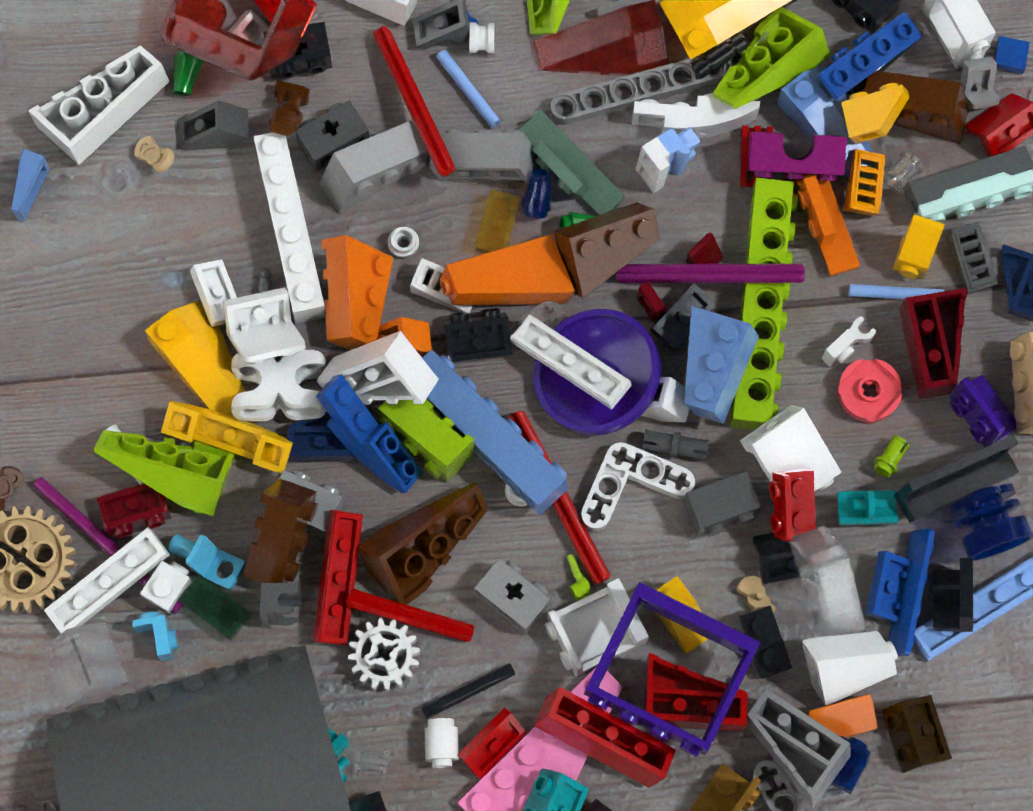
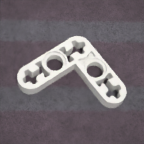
(622, 472)

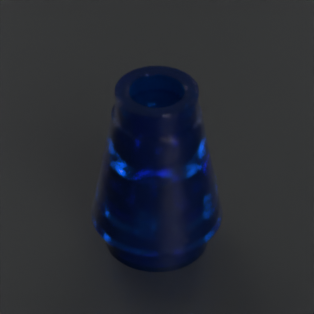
(537, 196)

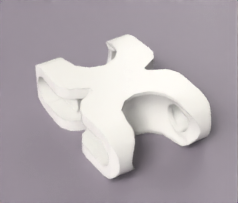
(279, 387)

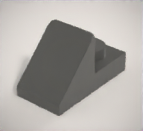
(441, 24)

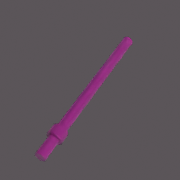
(86, 525)

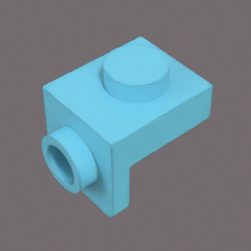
(165, 639)

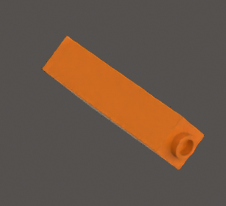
(510, 276)

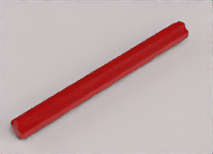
(414, 101)
(568, 515)

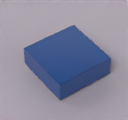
(1011, 54)

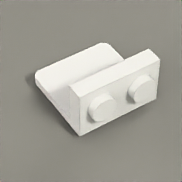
(262, 326)

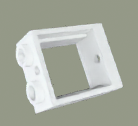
(960, 28)

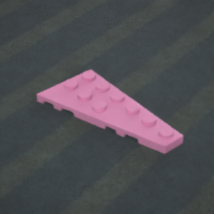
(512, 778)

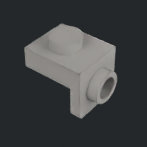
(978, 82)

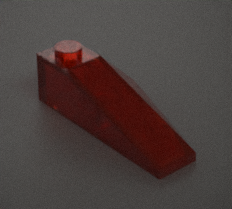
(615, 42)

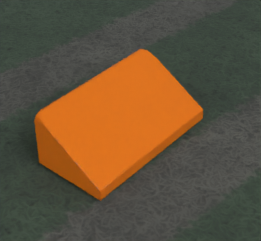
(848, 716)

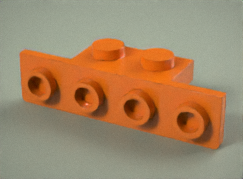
(827, 224)

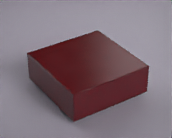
(650, 301)

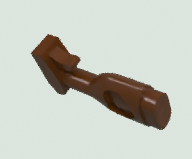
(288, 117)

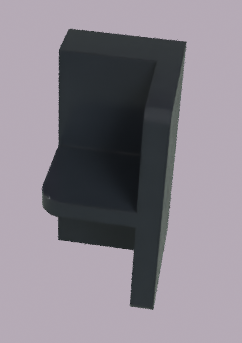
(953, 598)

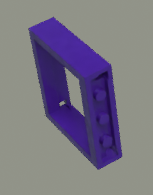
(695, 622)

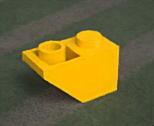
(874, 113)

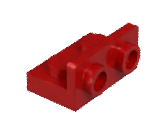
(792, 503)

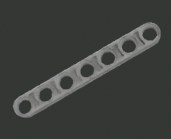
(635, 83)

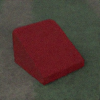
(705, 251)

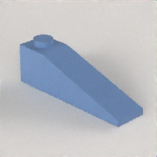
(816, 112)

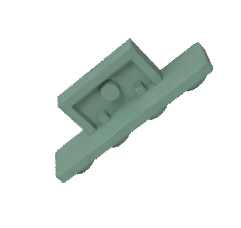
(570, 164)

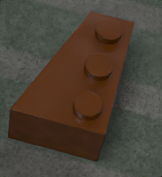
(933, 107)

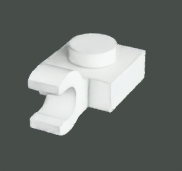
(842, 348)

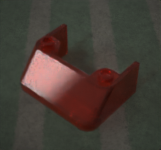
(197, 30)

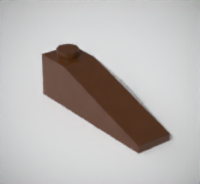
(414, 547)

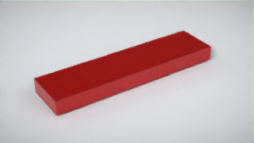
(337, 577)

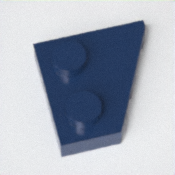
(1018, 281)
(316, 441)

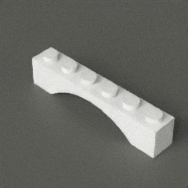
(290, 227)

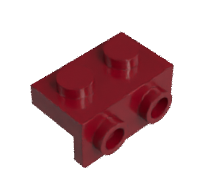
(132, 510)

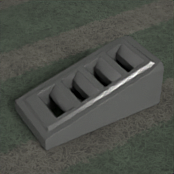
(978, 242)

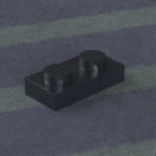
(674, 324)
(771, 654)

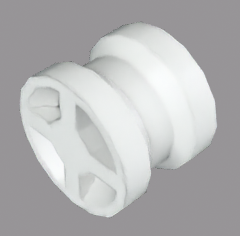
(481, 37)

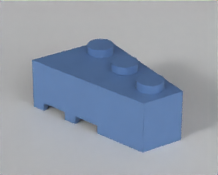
(716, 362)

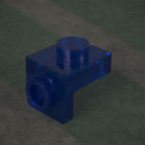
(854, 767)

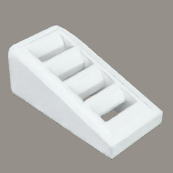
(428, 292)

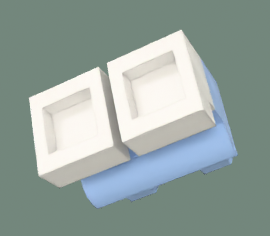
(664, 155)

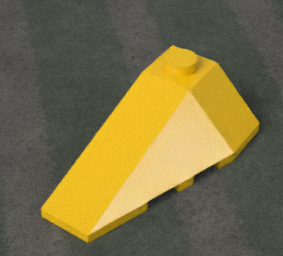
(709, 22)
(197, 355)

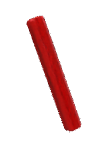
(410, 615)

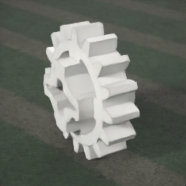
(397, 648)

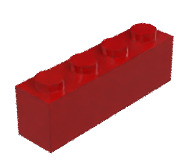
(604, 737)

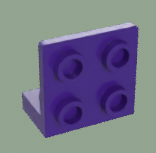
(982, 411)

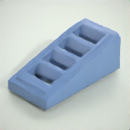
(29, 180)

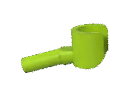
(581, 587)

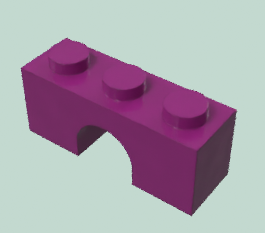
(824, 158)

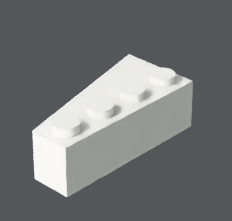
(100, 104)

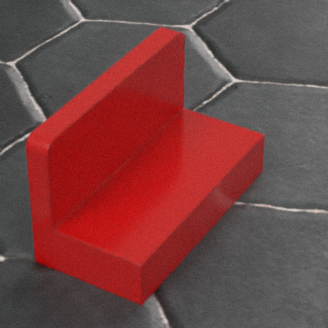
(1004, 124)

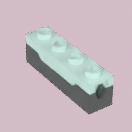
(972, 186)

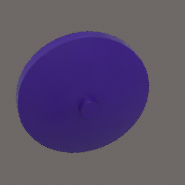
(619, 344)

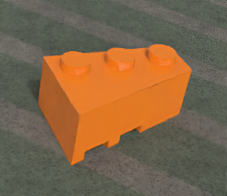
(356, 290)

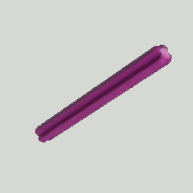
(711, 273)

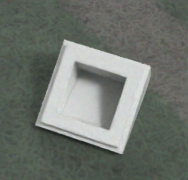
(250, 27)

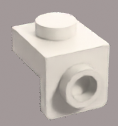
(166, 585)

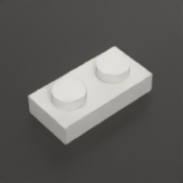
(213, 288)

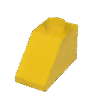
(917, 247)
(684, 637)

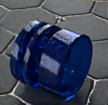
(990, 519)

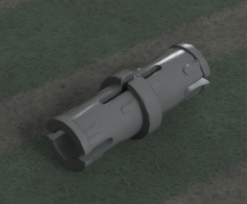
(675, 444)

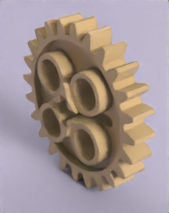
(40, 536)

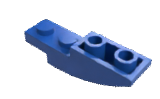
(367, 440)

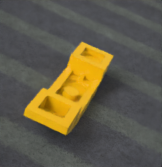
(227, 433)

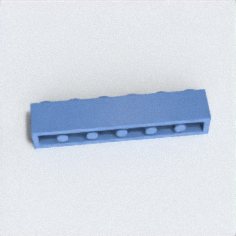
(496, 439)

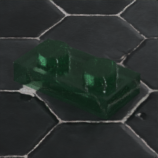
(215, 607)

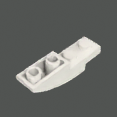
(706, 119)

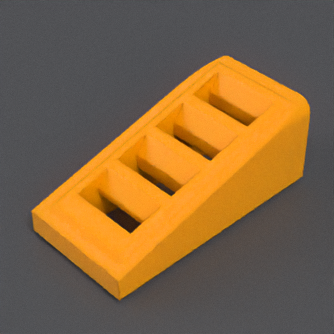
(851, 204)

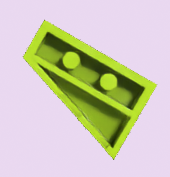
(428, 436)

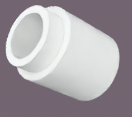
(441, 742)

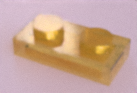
(497, 221)

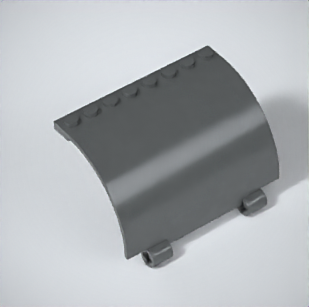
(204, 743)

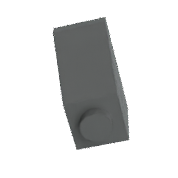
(214, 127)

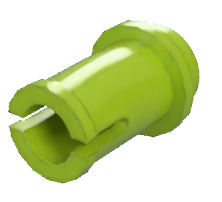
(887, 463)

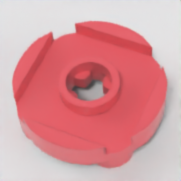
(869, 372)

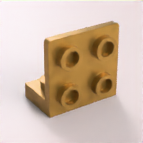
(727, 792)

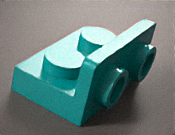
(555, 793)

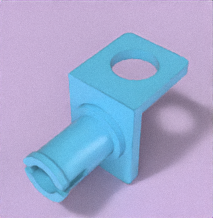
(206, 558)

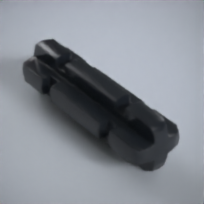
(720, 55)

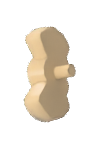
(153, 154)
(755, 592)

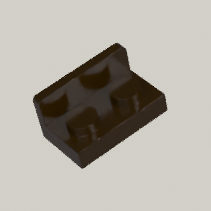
(916, 733)

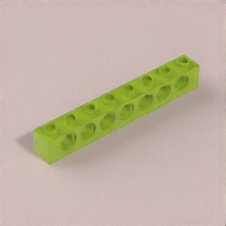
(766, 196)

